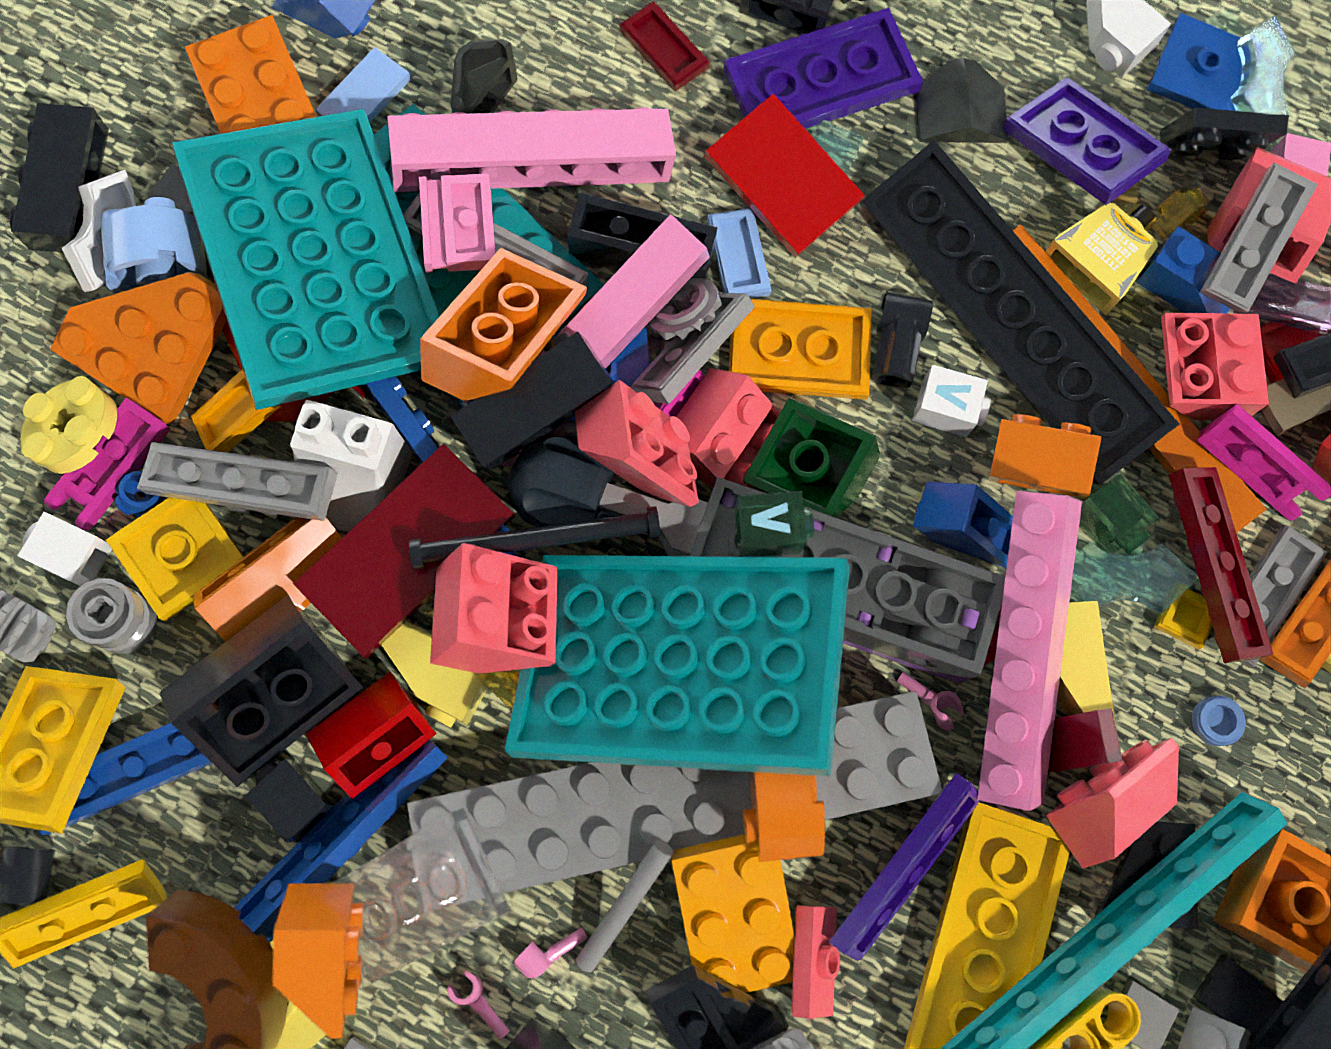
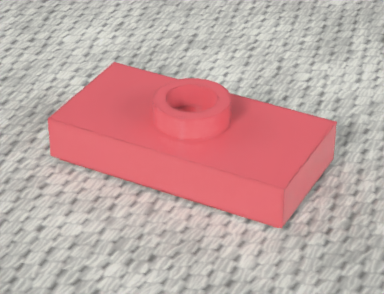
(814, 962)

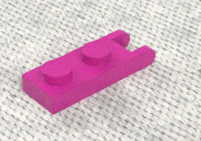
(123, 453)
(1262, 461)

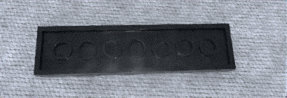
(1016, 309)

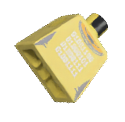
(1105, 252)

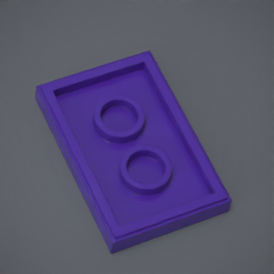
(1086, 140)

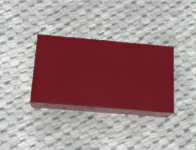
(664, 46)
(1084, 741)

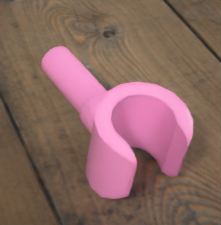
(935, 700)
(534, 961)
(479, 1005)

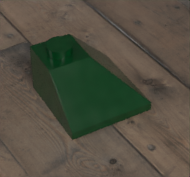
(814, 456)

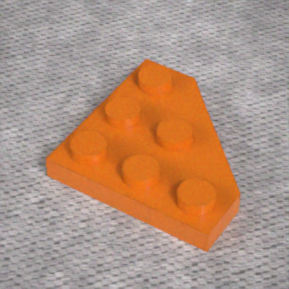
(146, 340)

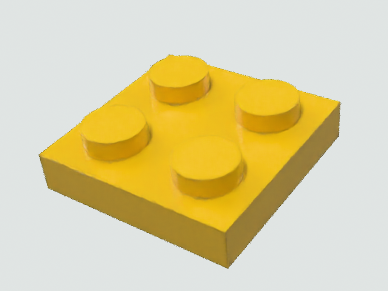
(174, 553)

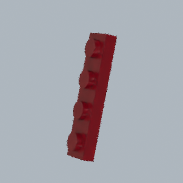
(1220, 565)

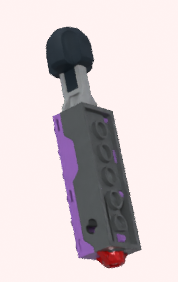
(899, 595)

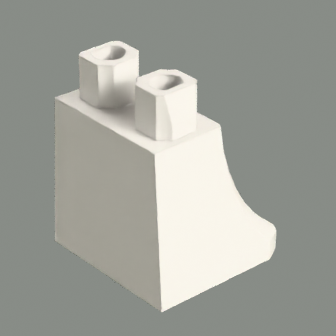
(363, 452)

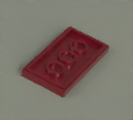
(368, 575)

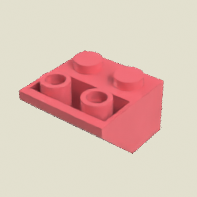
(1307, 233)
(1214, 363)
(726, 425)
(638, 443)
(493, 612)
(1118, 802)

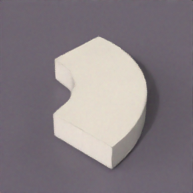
(86, 250)

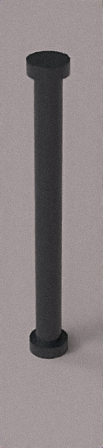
(540, 536)

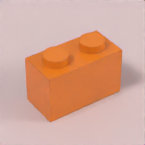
(1045, 457)

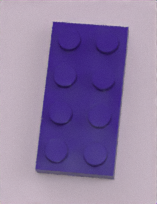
(828, 70)

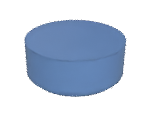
(1218, 721)

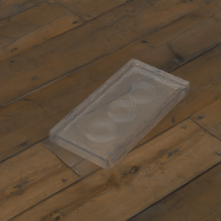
(424, 895)

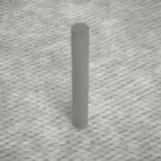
(624, 906)

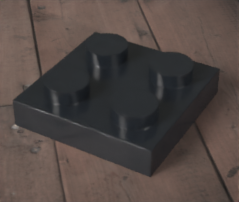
(1224, 131)

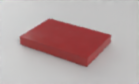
(784, 175)

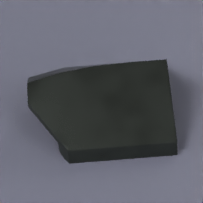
(482, 76)
(961, 105)

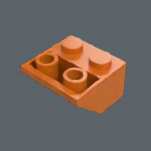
(319, 952)

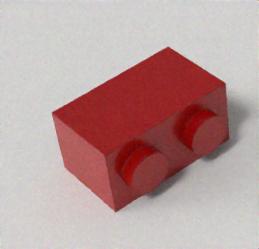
(370, 735)

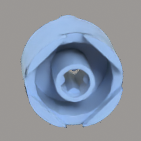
(149, 244)

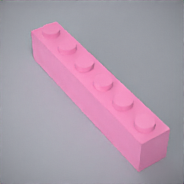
(533, 147)
(1029, 650)

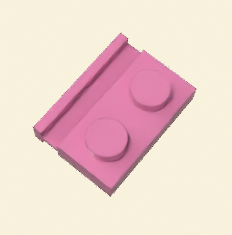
(457, 222)

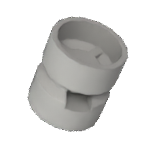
(122, 625)

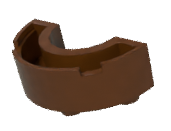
(222, 965)

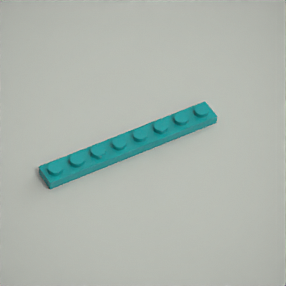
(1123, 927)

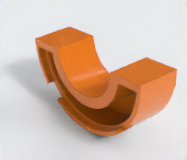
(784, 816)

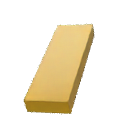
(79, 913)

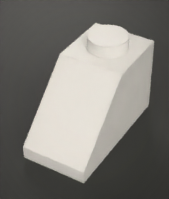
(1123, 32)

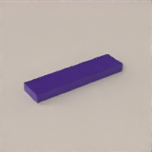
(906, 868)

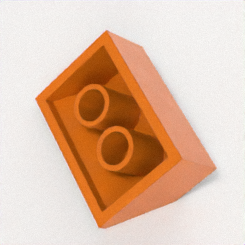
(496, 327)

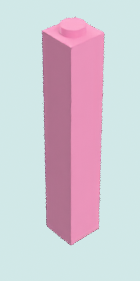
(637, 292)

